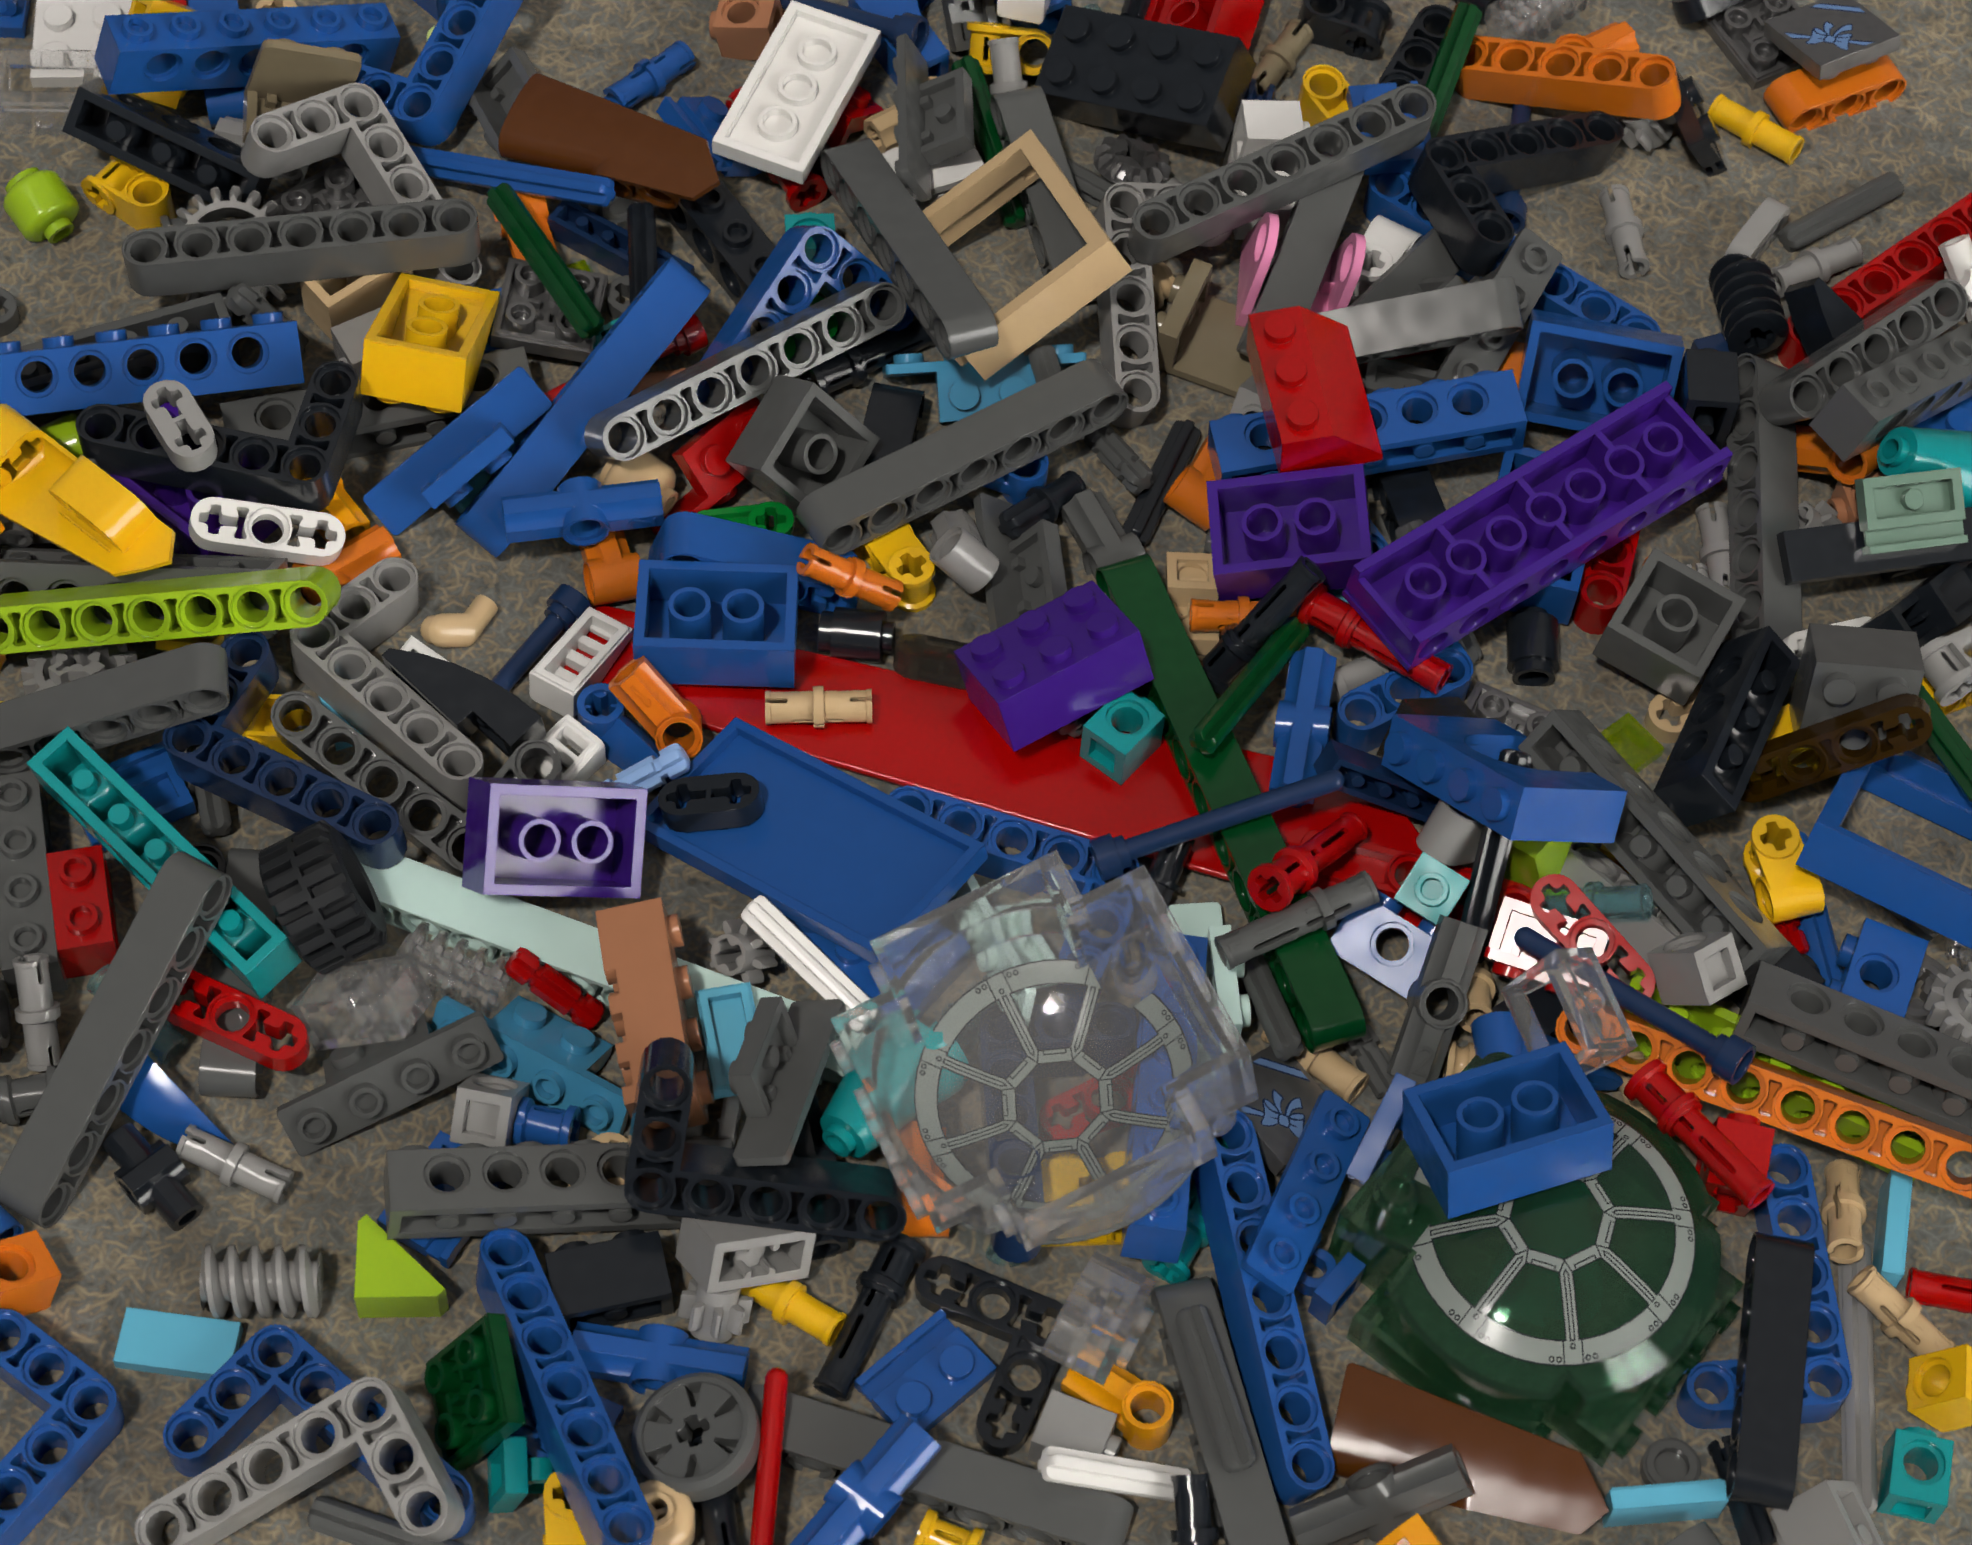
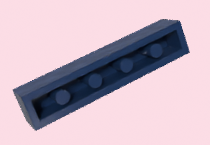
(597, 238)
(1375, 783)

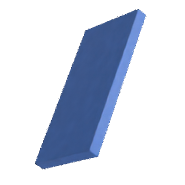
(825, 844)

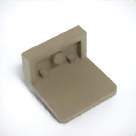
(294, 72)
(1200, 334)

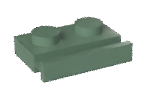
(1911, 510)

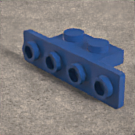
(458, 452)
(1305, 1194)

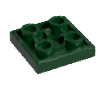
(475, 1392)

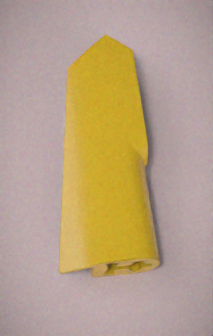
(76, 502)

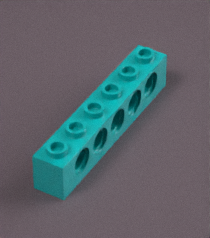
(142, 844)

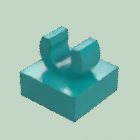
(514, 1475)

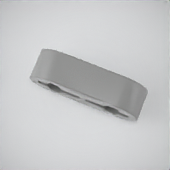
(1760, 229)
(170, 430)

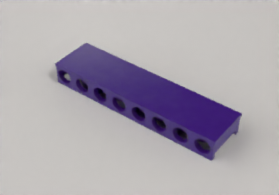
(1533, 526)

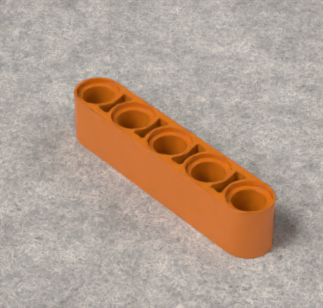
(1570, 78)

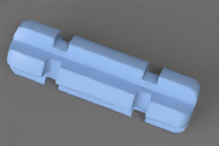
(652, 771)

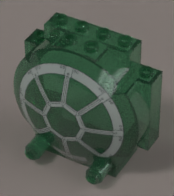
(1550, 1304)

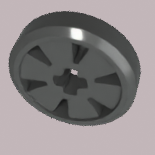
(728, 1445)

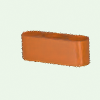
(1809, 103)

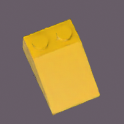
(427, 343)

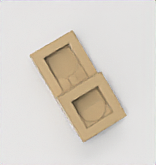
(1190, 577)

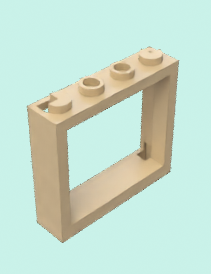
(1062, 289)

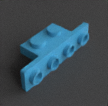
(963, 390)
(552, 1057)

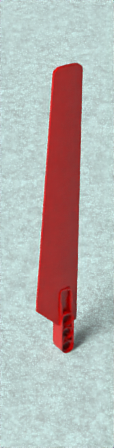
(944, 744)

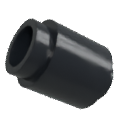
(856, 634)
(1532, 647)

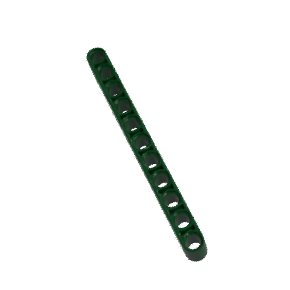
(1308, 966)

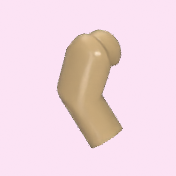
(459, 629)

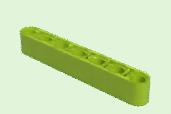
(179, 605)

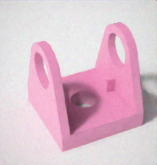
(1256, 256)

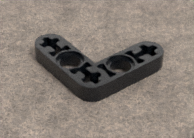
(1023, 1345)

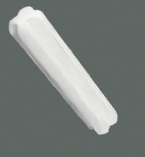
(801, 953)
(1108, 1473)

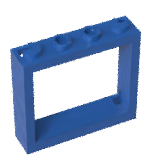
(1881, 873)

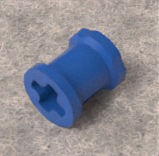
(546, 1123)

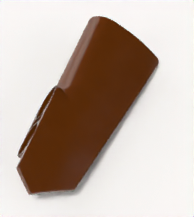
(590, 135)
(1508, 1467)

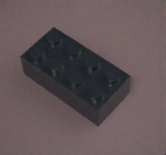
(1146, 77)

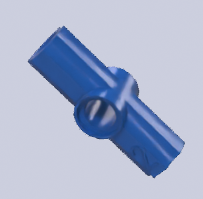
(582, 511)
(1303, 717)
(654, 1355)
(871, 1488)

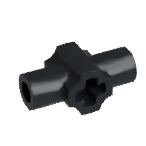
(152, 1176)

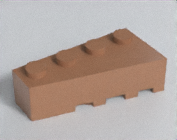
(649, 994)

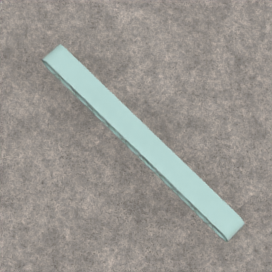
(504, 923)

